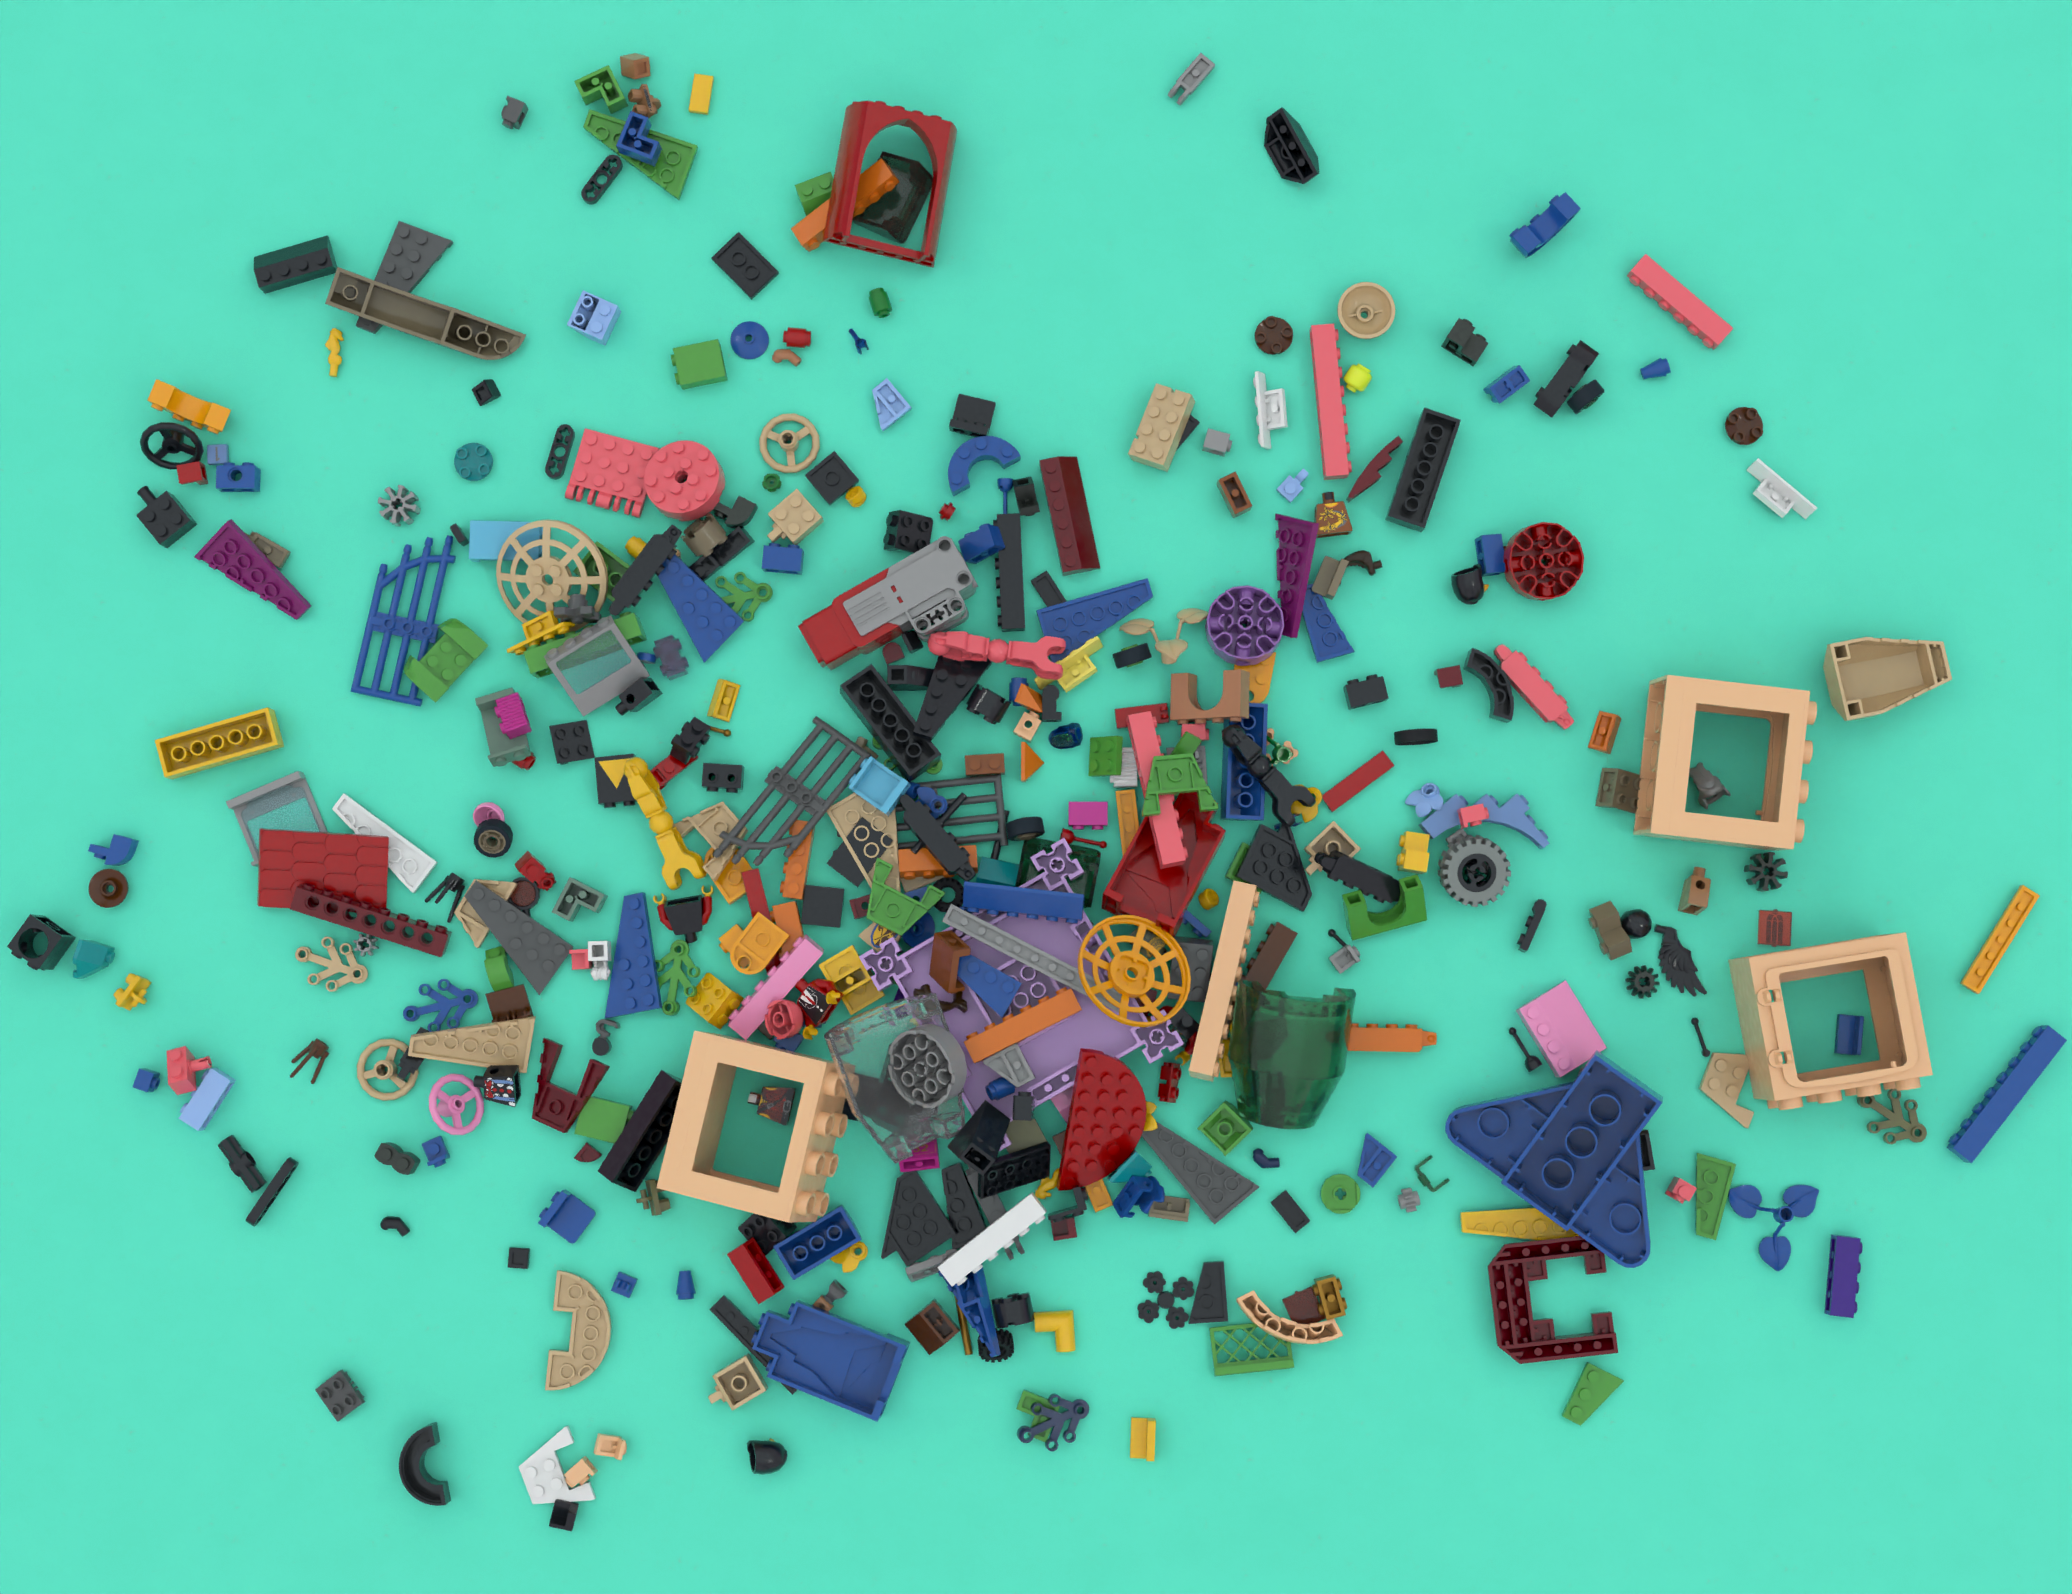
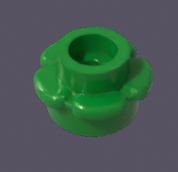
(771, 487)

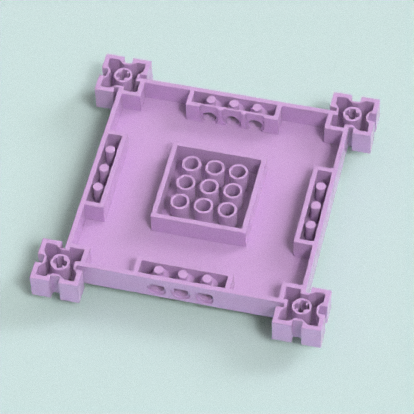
(1055, 1050)

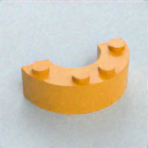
(187, 407)

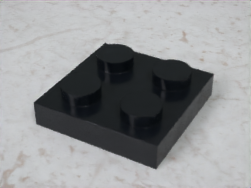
(832, 478)

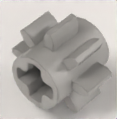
(372, 945)
(1408, 1200)

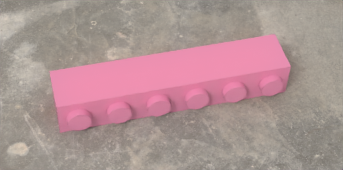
(776, 986)

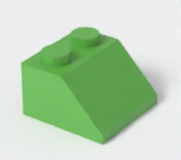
(814, 192)

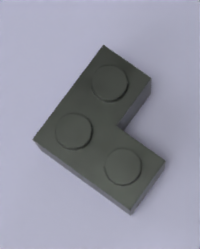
(1464, 343)

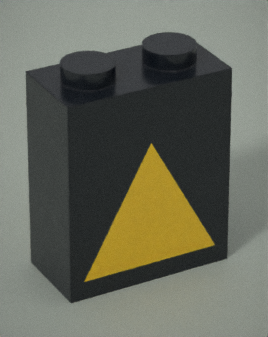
(612, 782)

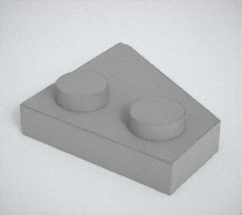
(1011, 1065)

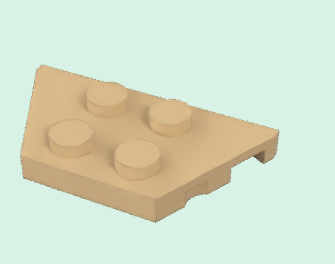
(471, 920)

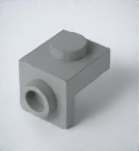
(1344, 958)

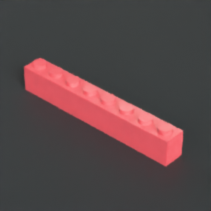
(1329, 401)
(1164, 826)

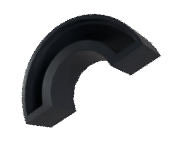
(413, 1471)

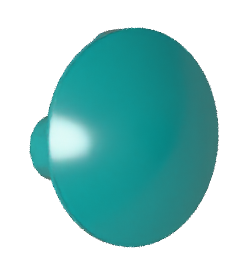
(473, 461)

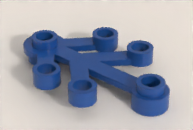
(444, 1005)

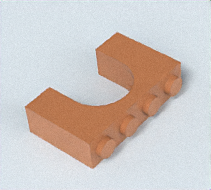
(1232, 706)

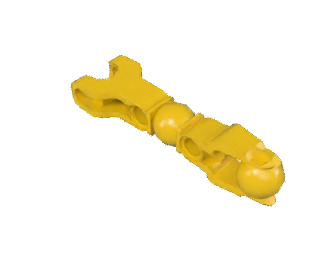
(649, 797)

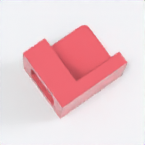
(580, 959)

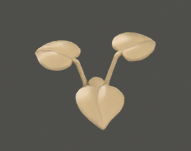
(1169, 649)

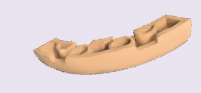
(1286, 1329)

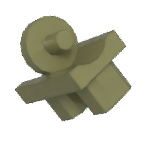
(656, 1205)

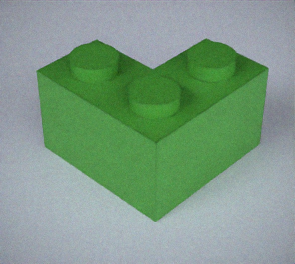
(602, 85)

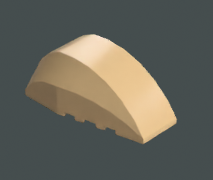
(1881, 673)

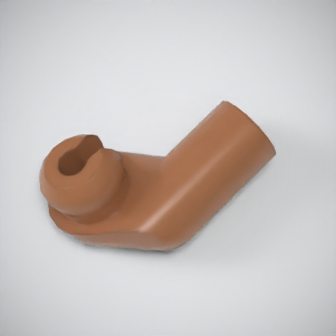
(786, 354)

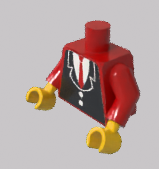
(817, 1003)

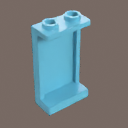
(489, 536)

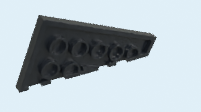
(947, 688)

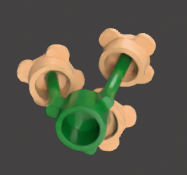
(1280, 753)

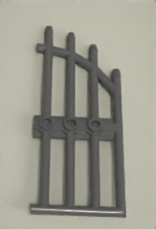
(796, 792)
(999, 816)

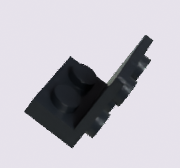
(972, 416)
(766, 1231)

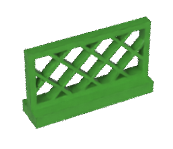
(1248, 1366)

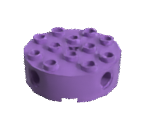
(1249, 607)

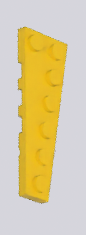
(1515, 1223)

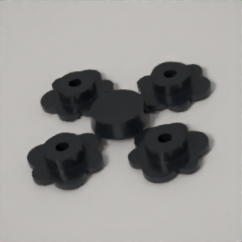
(1165, 1300)

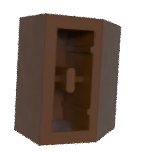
(932, 1327)

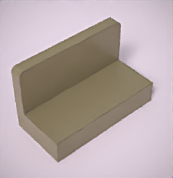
(1329, 577)

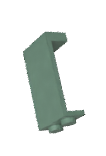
(500, 746)

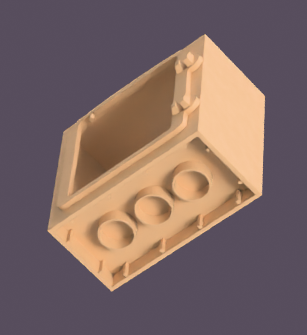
(1668, 756)
(1893, 1012)
(701, 1115)

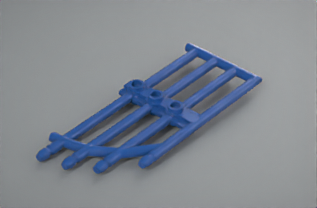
(401, 626)

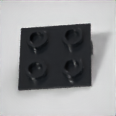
(571, 742)

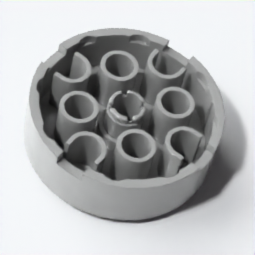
(927, 1065)

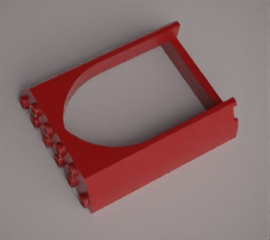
(860, 125)

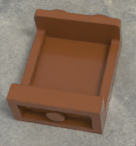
(945, 960)

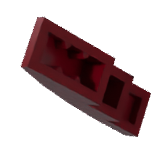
(1370, 474)

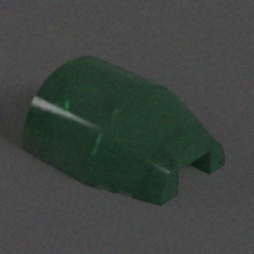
(1288, 1053)

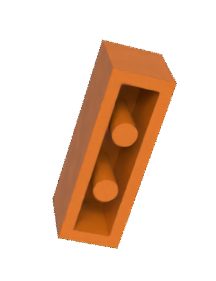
(788, 919)

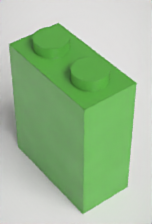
(699, 364)
(603, 1119)

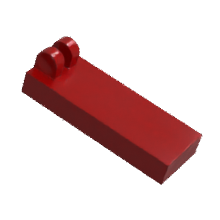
(1160, 712)

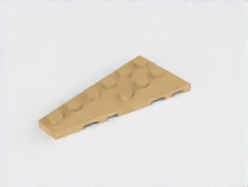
(478, 1045)

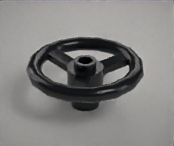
(172, 442)

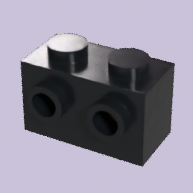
(688, 743)
(723, 774)

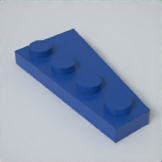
(1322, 628)
(988, 983)

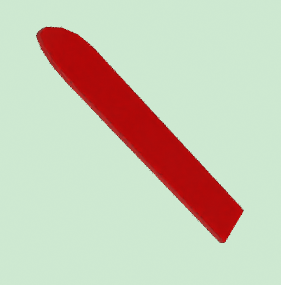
(758, 902)

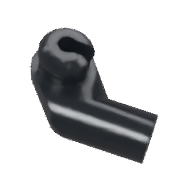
(394, 1223)

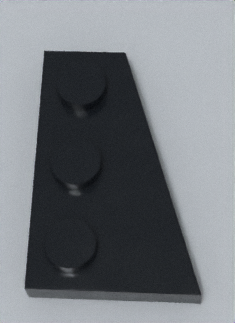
(1210, 1296)

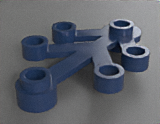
(1056, 1419)

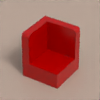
(192, 473)

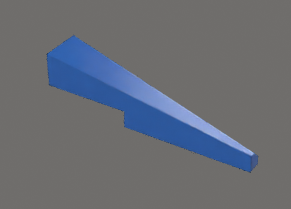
(976, 1307)

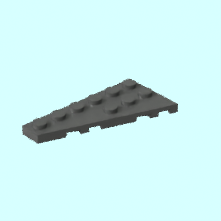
(407, 262)
(526, 941)
(1206, 1179)

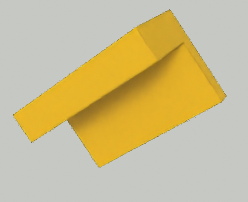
(1143, 1438)

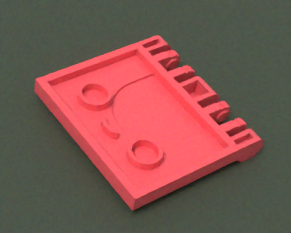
(611, 468)

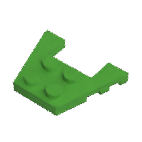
(1173, 776)
(894, 909)

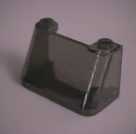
(899, 208)

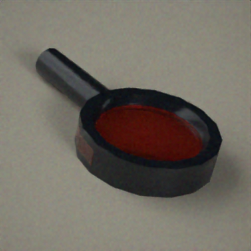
(525, 895)

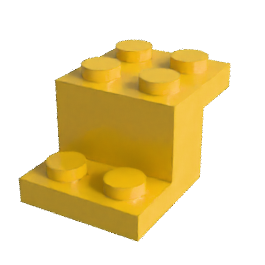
(851, 979)

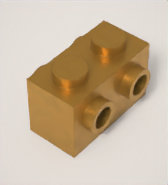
(1331, 1303)

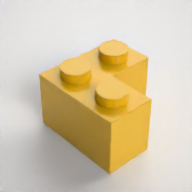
(1414, 852)

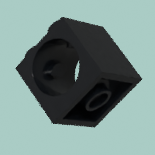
(58, 942)

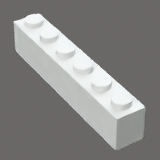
(992, 1239)

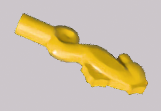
(334, 346)
(1046, 1185)

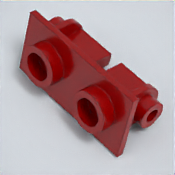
(1169, 1091)

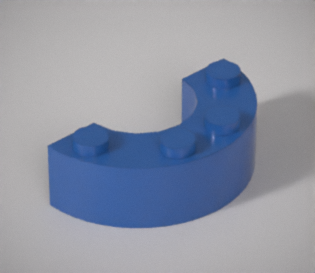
(1544, 226)
(976, 450)

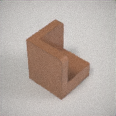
(635, 66)

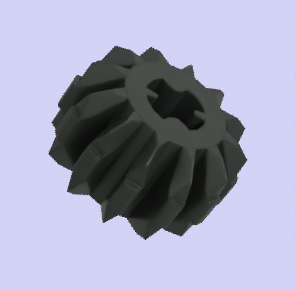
(1649, 979)

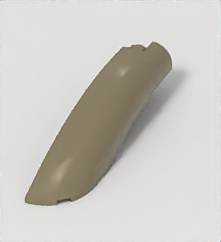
(421, 317)

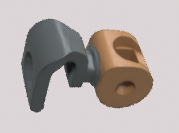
(835, 1292)

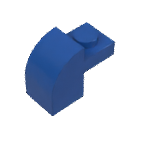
(119, 853)

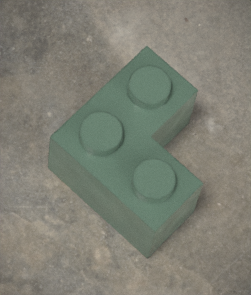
(577, 894)

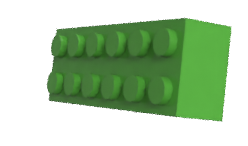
(628, 624)

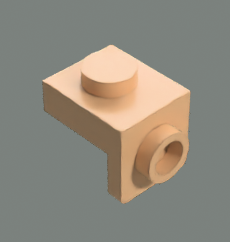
(610, 1446)

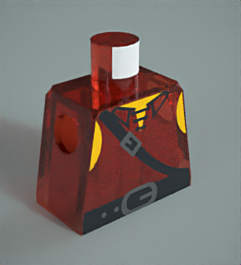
(774, 1103)

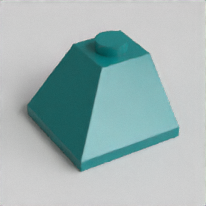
(1133, 1165)

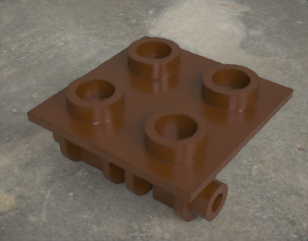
(509, 1004)

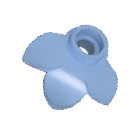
(1424, 801)

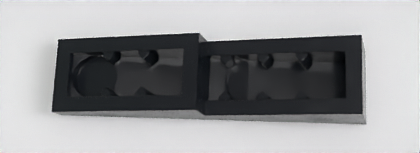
(722, 554)

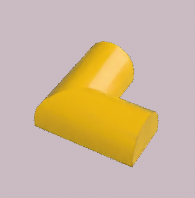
(1062, 1323)

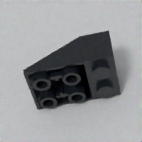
(981, 1138)

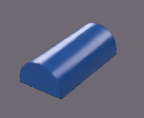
(817, 1242)

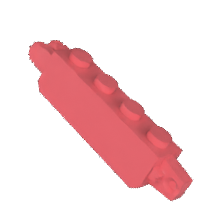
(1533, 688)

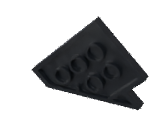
(1276, 867)
(915, 1221)

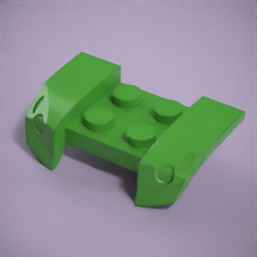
(445, 659)

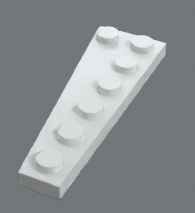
(404, 858)

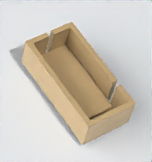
(1161, 427)

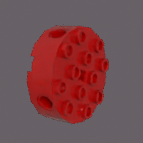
(1561, 555)

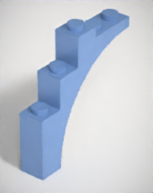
(1509, 814)

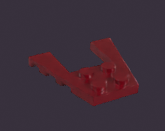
(556, 1105)

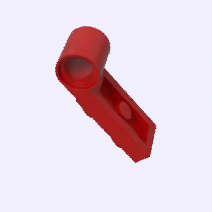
(668, 769)

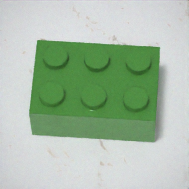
(615, 568)

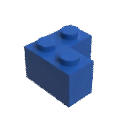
(634, 140)

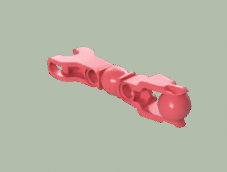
(965, 646)

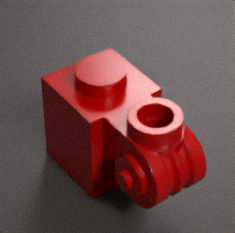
(535, 871)

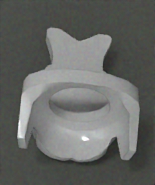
(1707, 785)

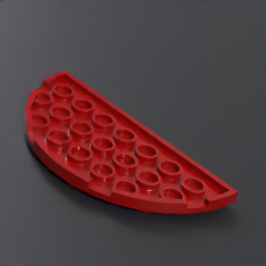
(1102, 1121)

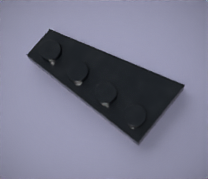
(961, 1206)

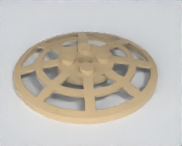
(549, 565)

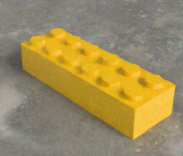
(219, 743)

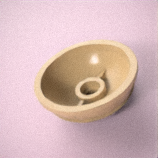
(1373, 301)

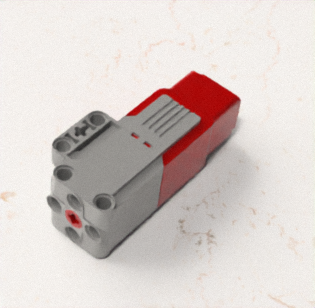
(900, 598)

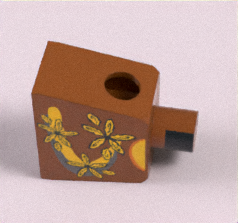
(1331, 517)

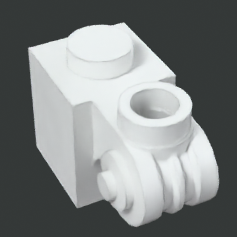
(599, 953)

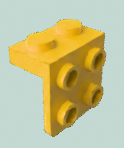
(714, 1001)

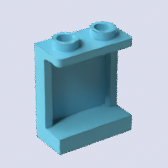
(878, 785)

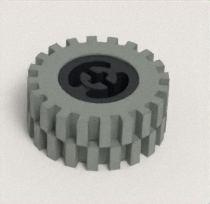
(1481, 851)

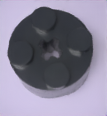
(988, 704)
(1012, 1310)

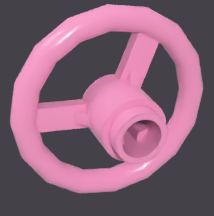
(454, 1105)

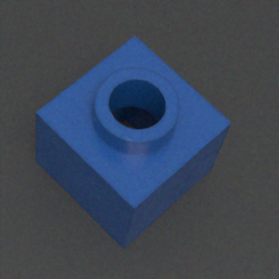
(146, 1080)

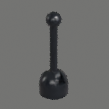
(1531, 1061)

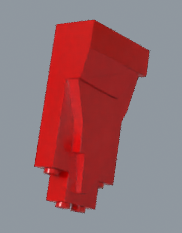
(1165, 893)

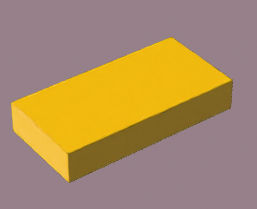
(701, 94)

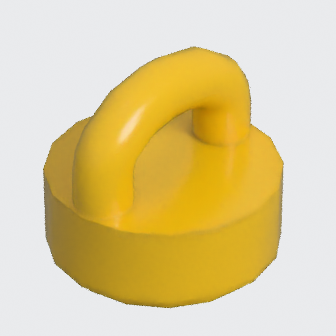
(856, 496)
(1208, 899)

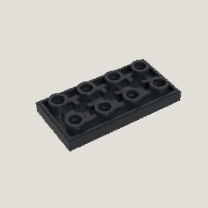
(1015, 1170)

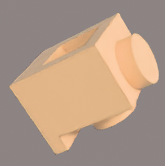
(1027, 733)
(580, 1472)

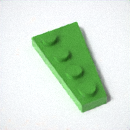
(1712, 1190)

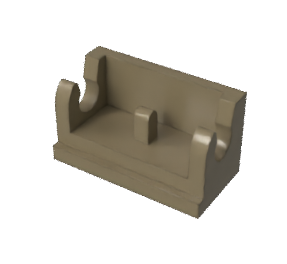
(1172, 1209)

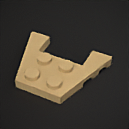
(710, 824)
(1723, 1084)

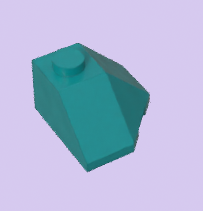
(91, 958)

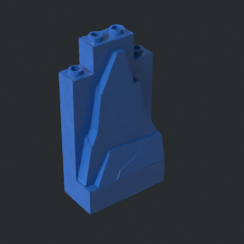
(831, 1357)

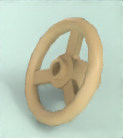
(788, 435)
(379, 1070)

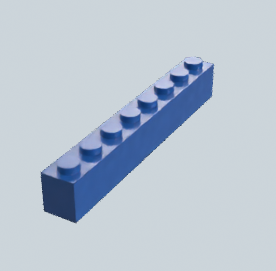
(2006, 1093)

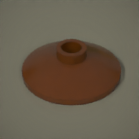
(99, 888)

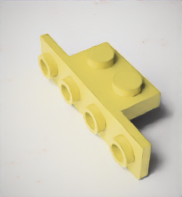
(1075, 666)

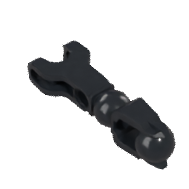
(1272, 781)

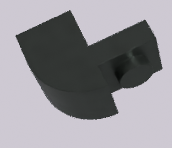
(1025, 496)
(739, 515)

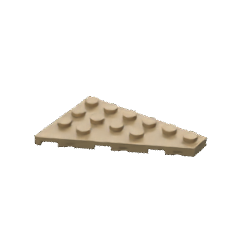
(846, 815)

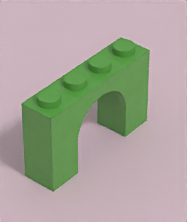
(1407, 911)

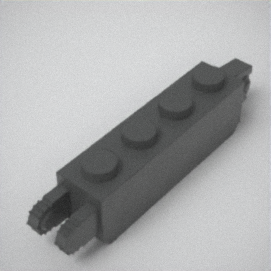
(992, 1208)

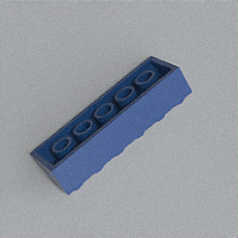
(1240, 792)
(1023, 901)

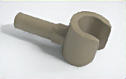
(862, 743)

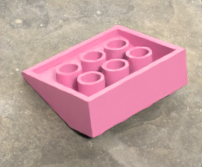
(1561, 1029)

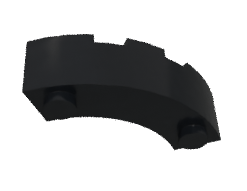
(1570, 373)
(1494, 681)

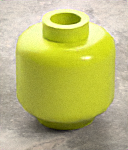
(1357, 378)

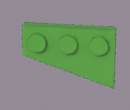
(1589, 1393)

